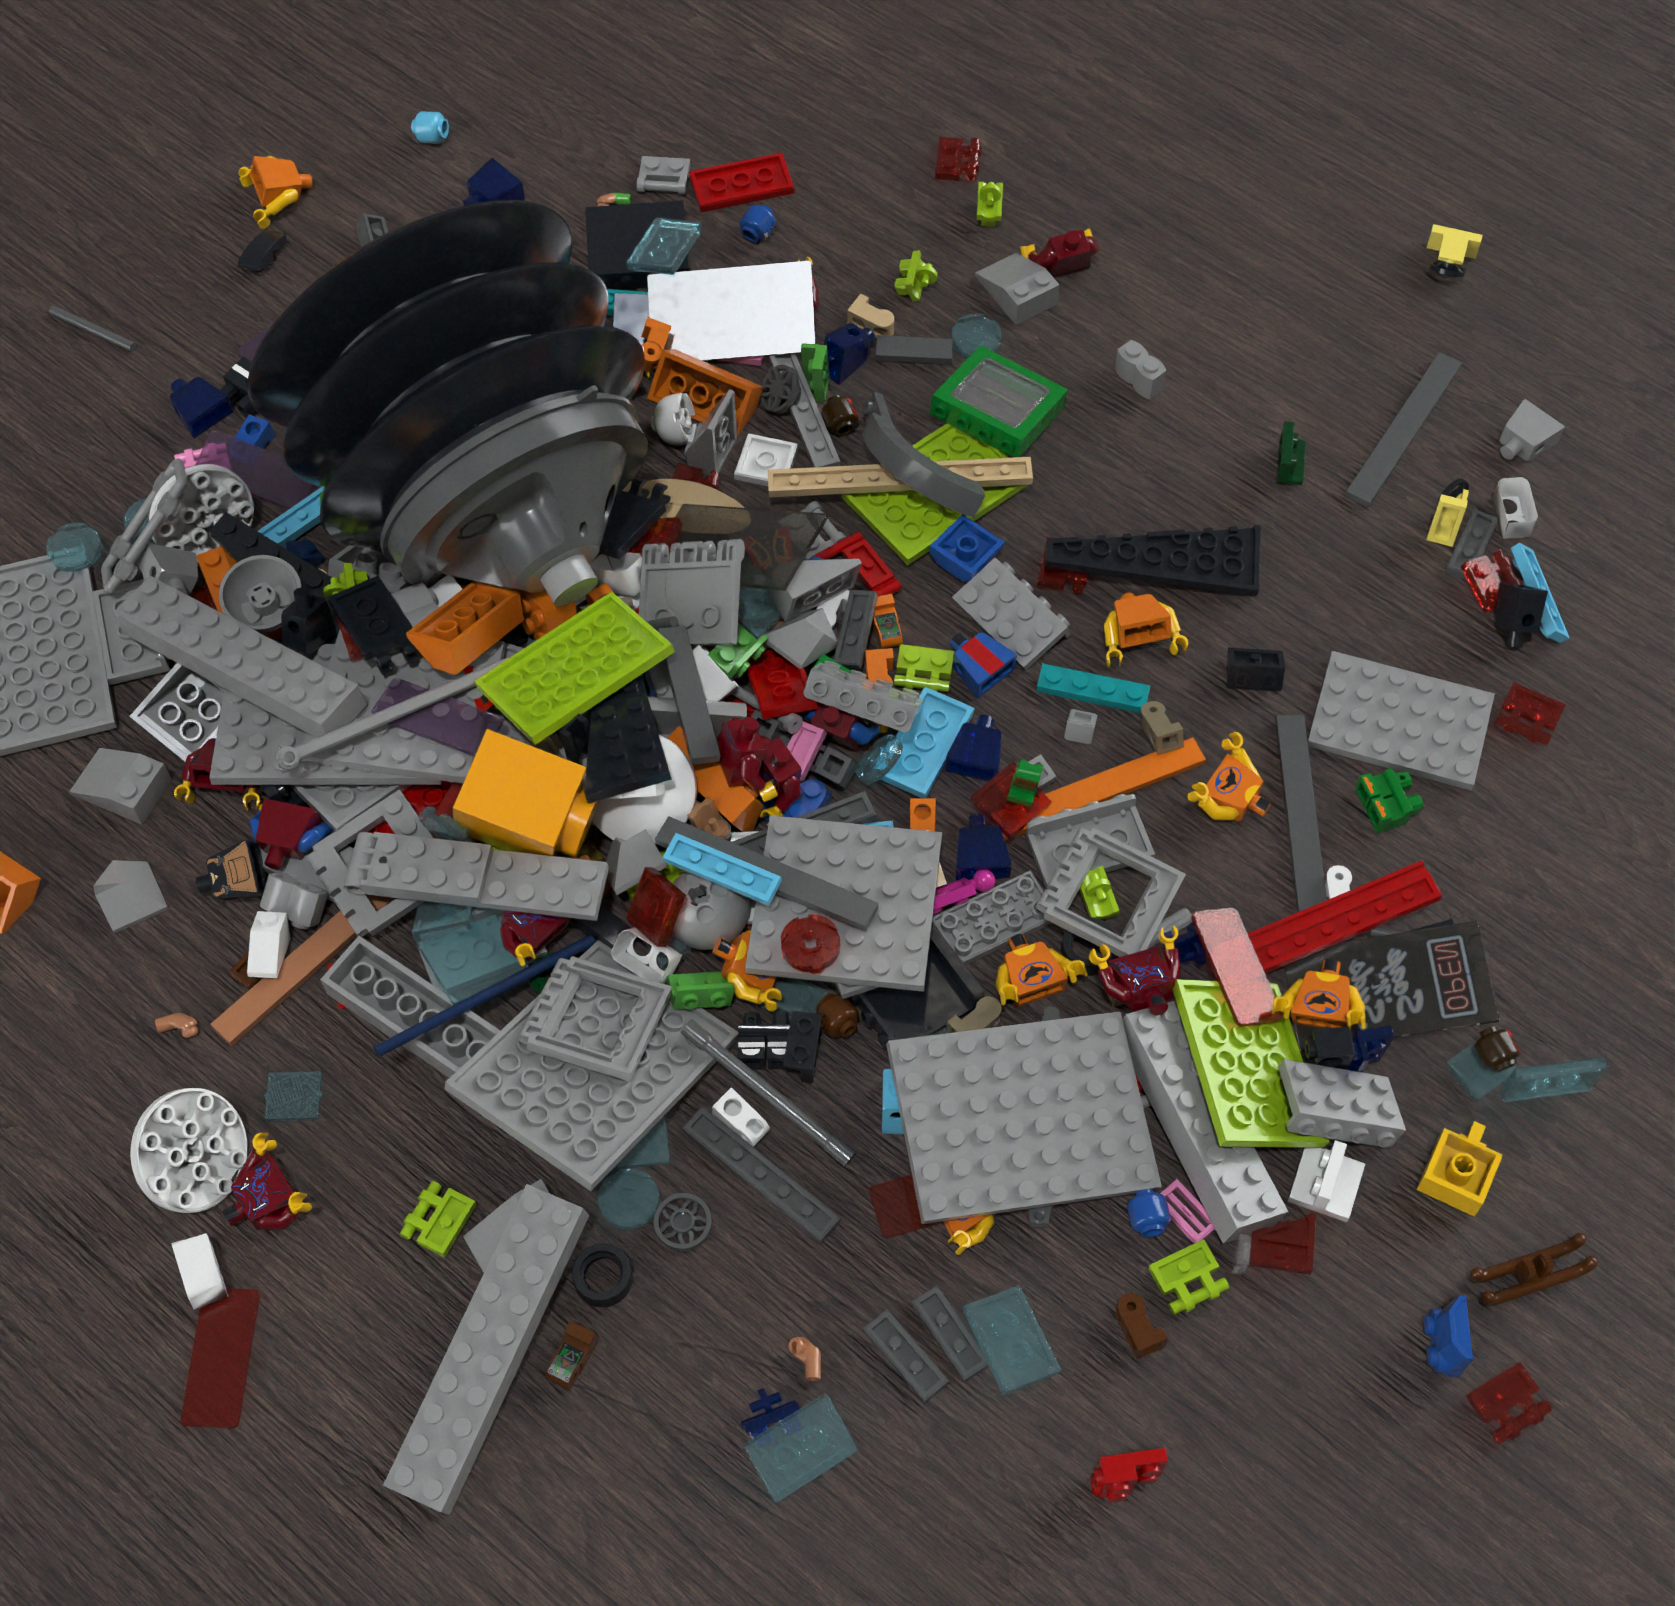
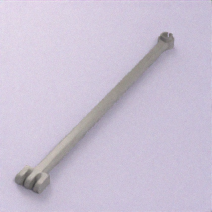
(381, 718)

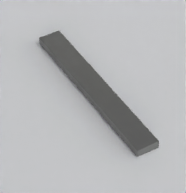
(1403, 430)
(1300, 811)
(795, 883)

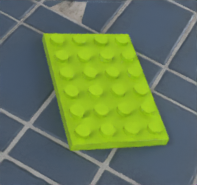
(913, 521)
(574, 667)
(1240, 1069)

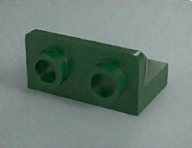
(1290, 456)

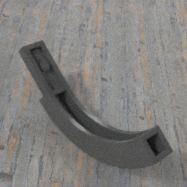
(914, 467)

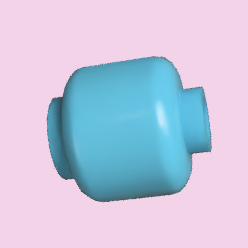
(430, 127)

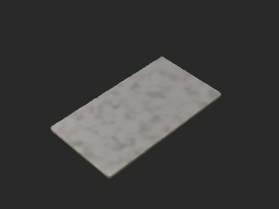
(736, 310)

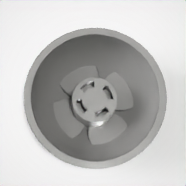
(252, 585)
(716, 915)

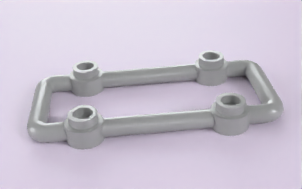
(122, 546)

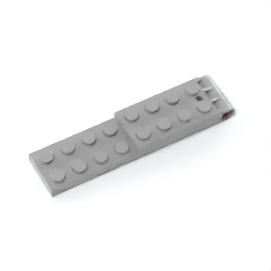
(475, 876)

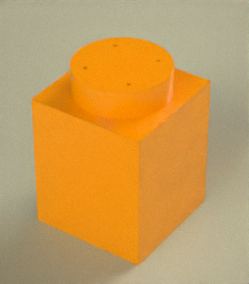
(524, 799)

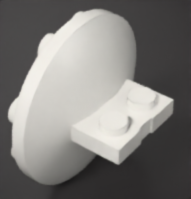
(207, 496)
(650, 806)
(188, 1150)

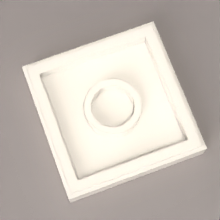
(763, 455)

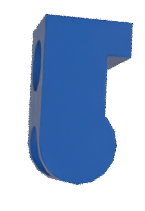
(256, 435)

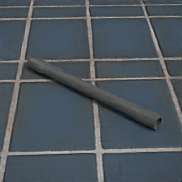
(829, 1142)

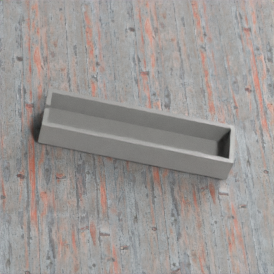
(1226, 1179)

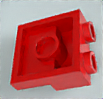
(1118, 1474)

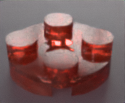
(810, 959)

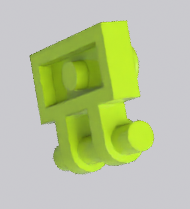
(924, 662)
(444, 1224)
(1184, 1268)

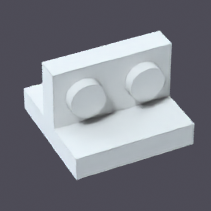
(1327, 1181)

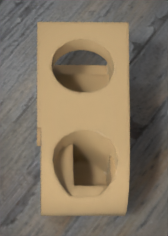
(868, 316)

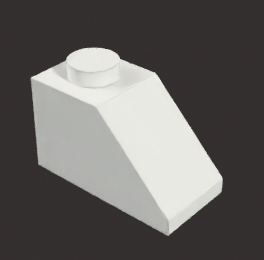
(268, 944)

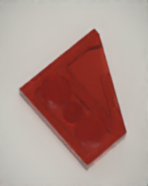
(1285, 1246)

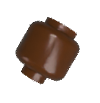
(838, 1015)

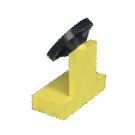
(1452, 248)
(1449, 513)

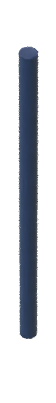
(482, 996)

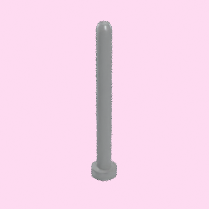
(791, 722)

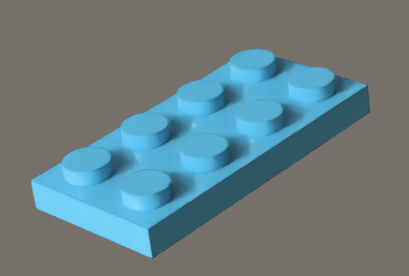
(928, 742)

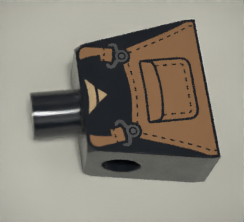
(234, 873)

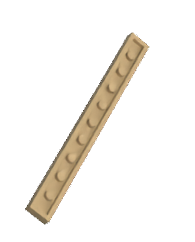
(879, 479)

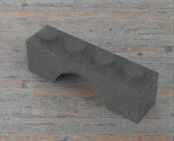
(827, 763)

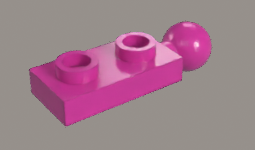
(960, 890)

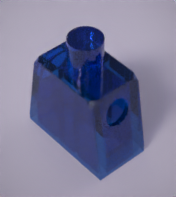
(493, 183)
(847, 350)
(199, 404)
(976, 750)
(981, 849)

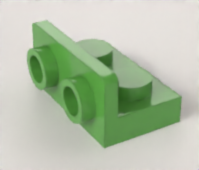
(816, 369)
(735, 658)
(700, 990)

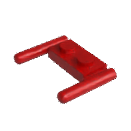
(873, 570)

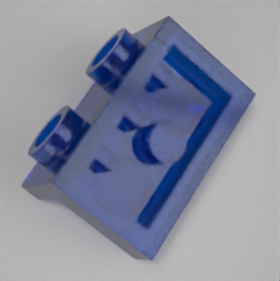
(1370, 1046)

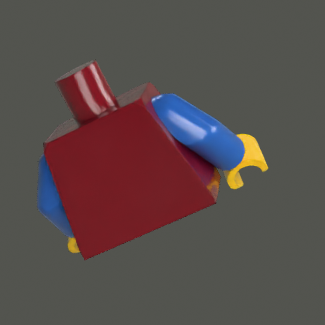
(842, 726)
(286, 831)

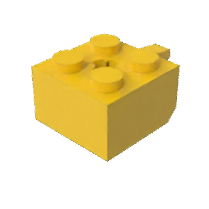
(1462, 1152)

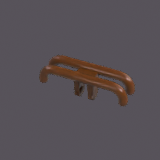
(1534, 1271)

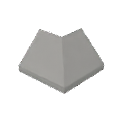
(803, 638)
(629, 859)
(128, 894)

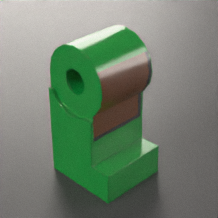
(1024, 783)

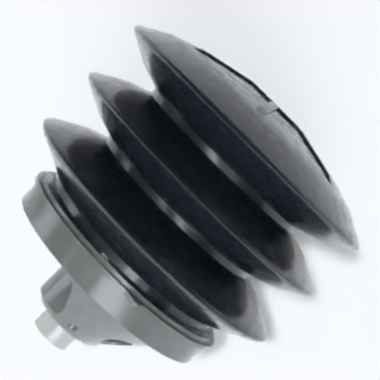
(461, 399)

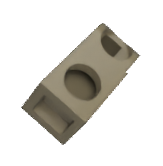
(1159, 730)
(983, 1016)

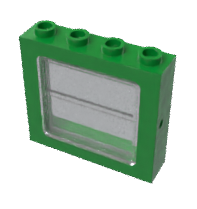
(998, 401)

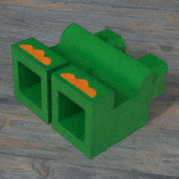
(1385, 799)

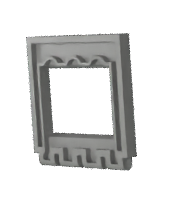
(333, 871)
(1073, 871)
(556, 998)

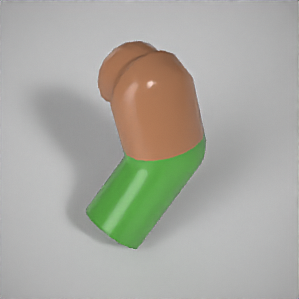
(614, 199)

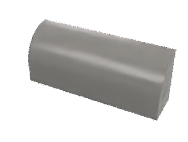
(667, 717)

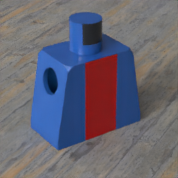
(981, 662)

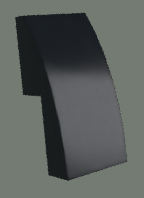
(260, 249)
(605, 928)

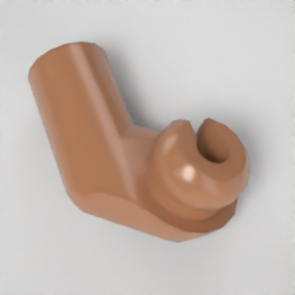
(179, 1021)
(809, 1355)

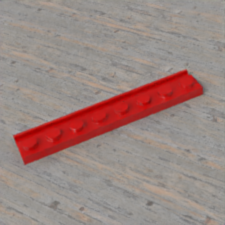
(1344, 916)

